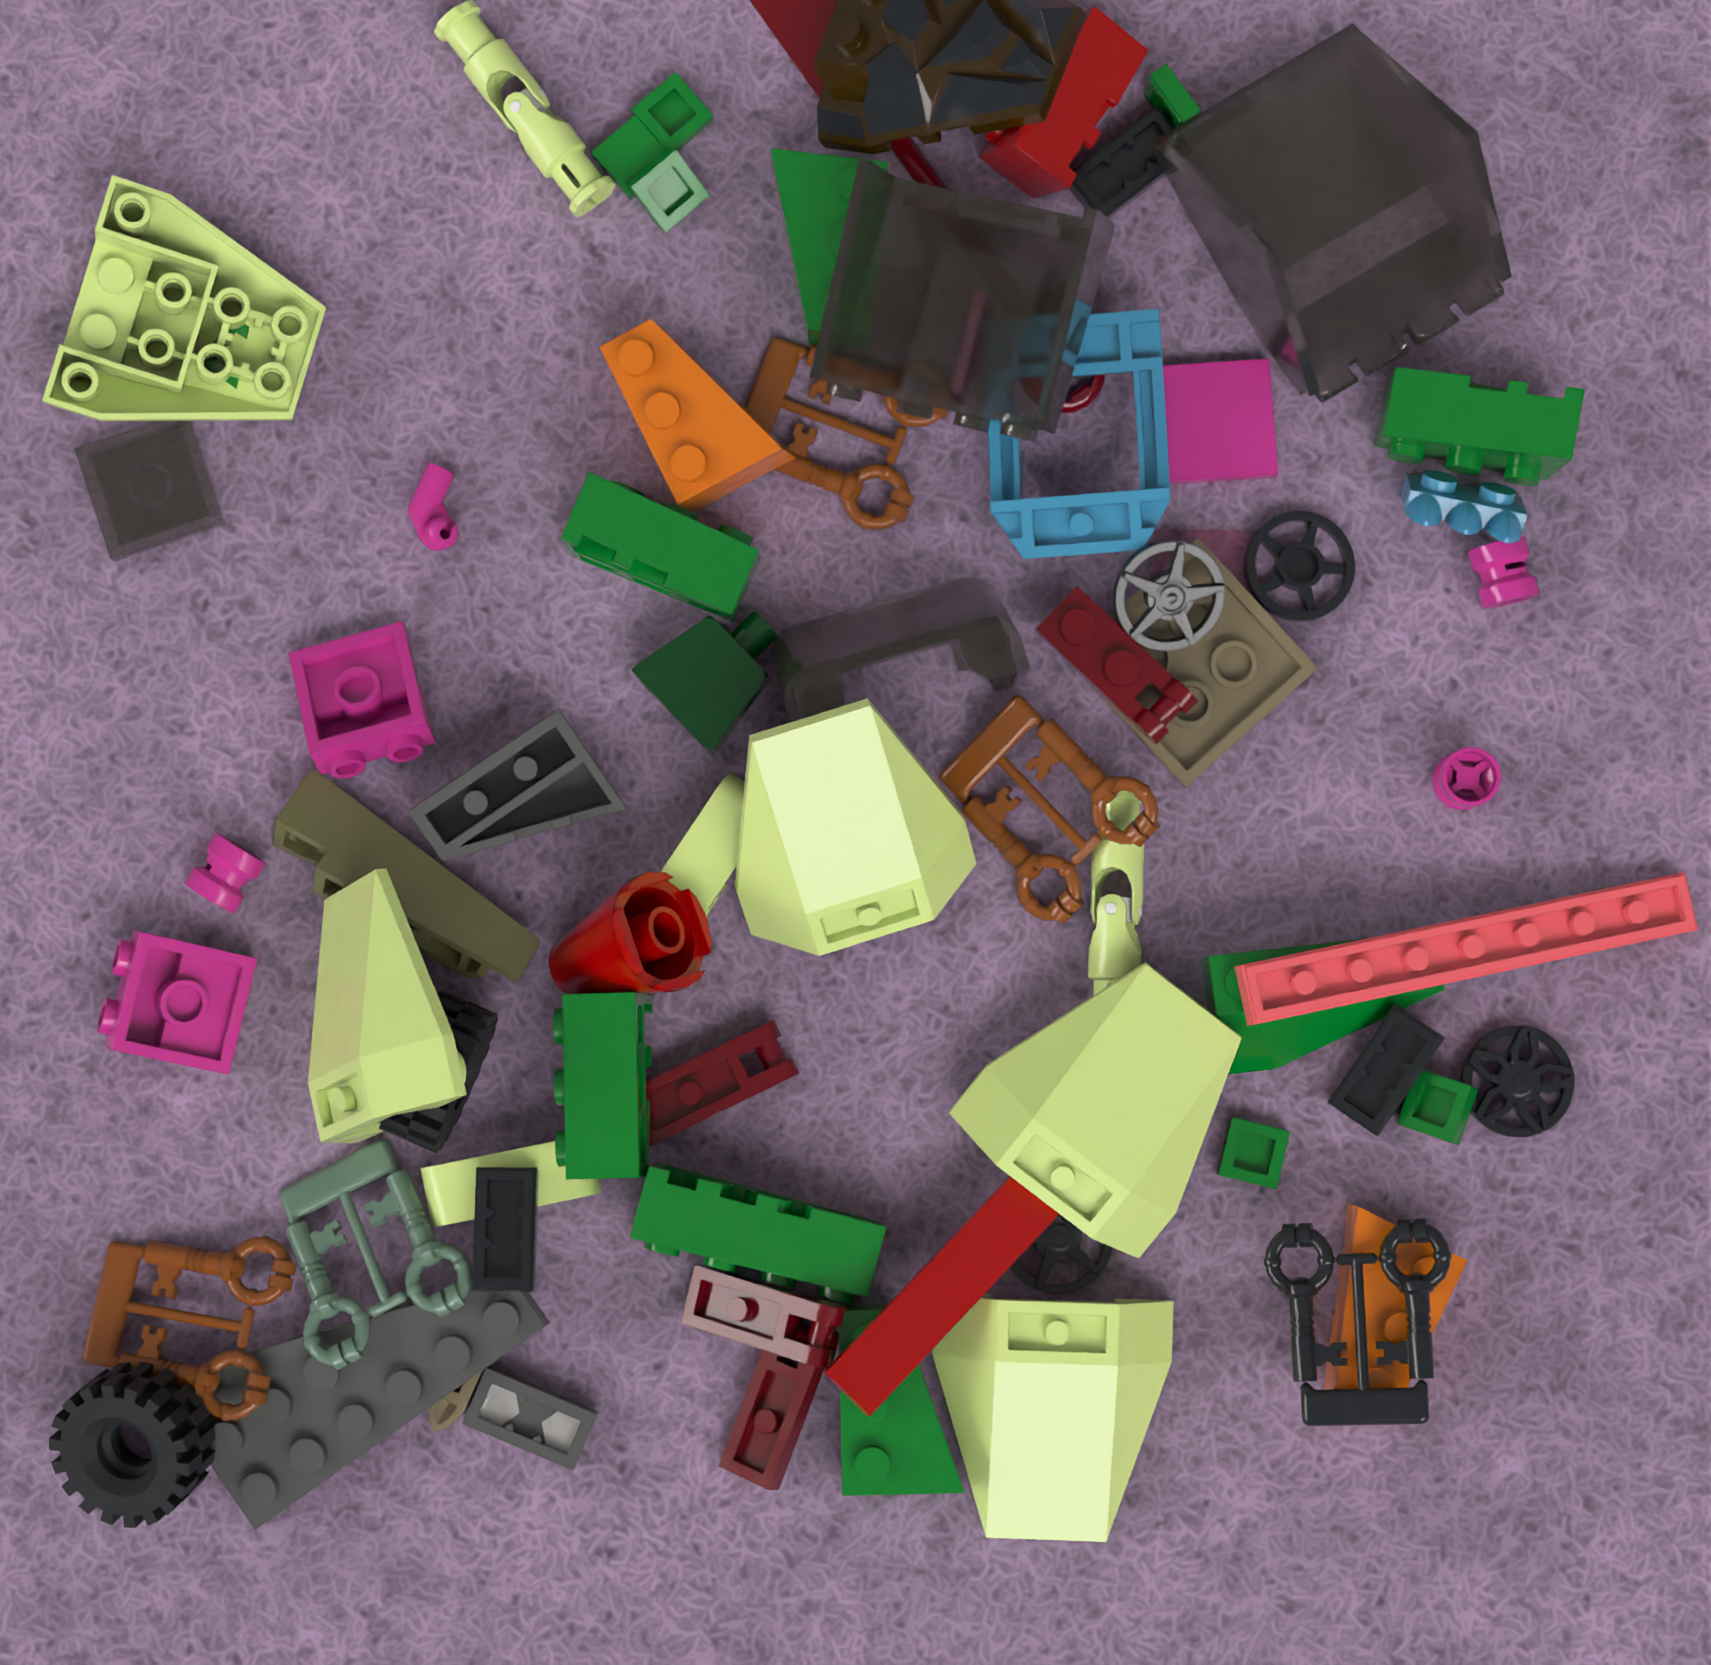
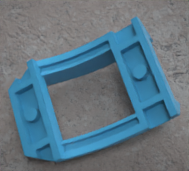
(1095, 520)

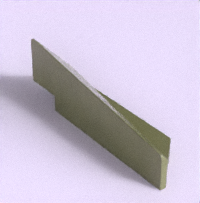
(443, 911)

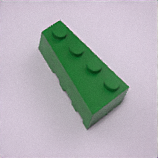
(757, 1231)

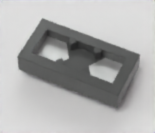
(530, 1417)

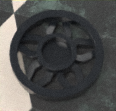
(1519, 1080)

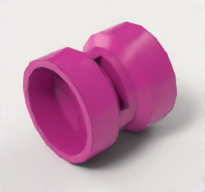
(1503, 573)
(1474, 771)
(225, 873)

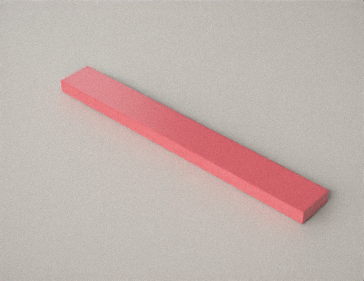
(1465, 948)

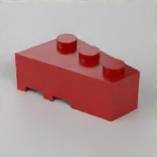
(1096, 77)

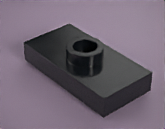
(1122, 166)
(1386, 1069)
(505, 1229)

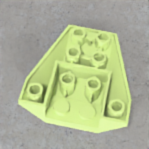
(157, 302)
(844, 833)
(377, 1018)
(1107, 1106)
(1053, 1408)

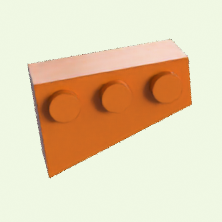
(689, 420)
(1383, 1301)

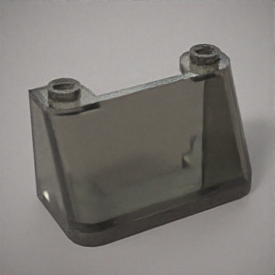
(956, 613)

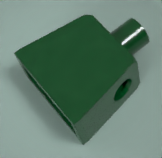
(709, 676)

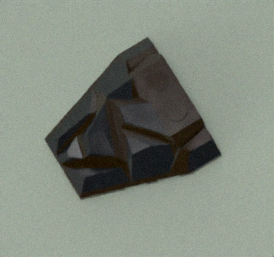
(939, 67)

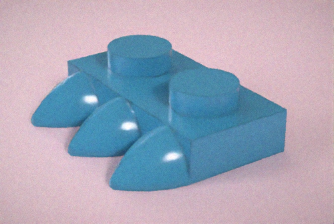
(1464, 507)

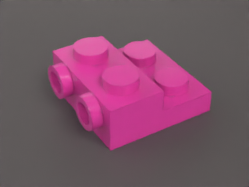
(361, 700)
(177, 1001)

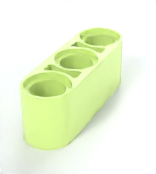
(711, 845)
(452, 1185)

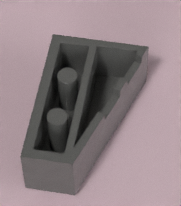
(519, 790)

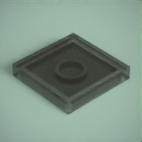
(149, 487)

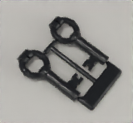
(1363, 1404)

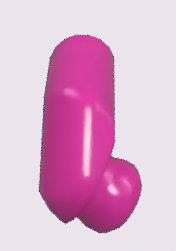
(428, 512)

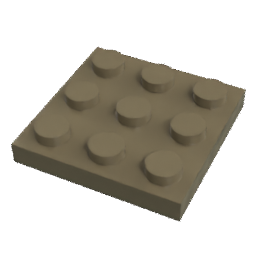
(1232, 671)

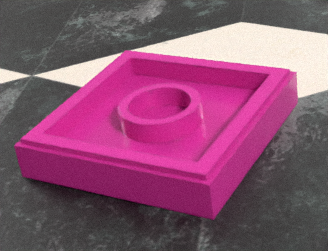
(1220, 421)

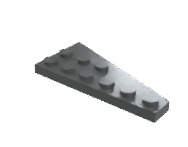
(329, 1417)

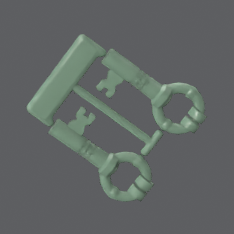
(338, 1182)

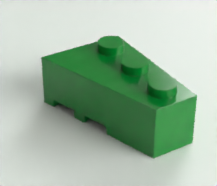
(814, 206)
(1477, 425)
(660, 547)
(603, 1085)
(902, 1442)

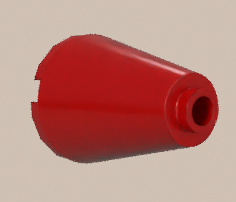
(635, 941)

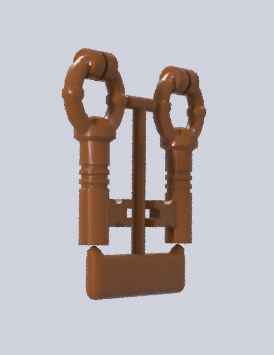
(769, 397)
(990, 749)
(115, 1302)

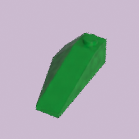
(1287, 1039)

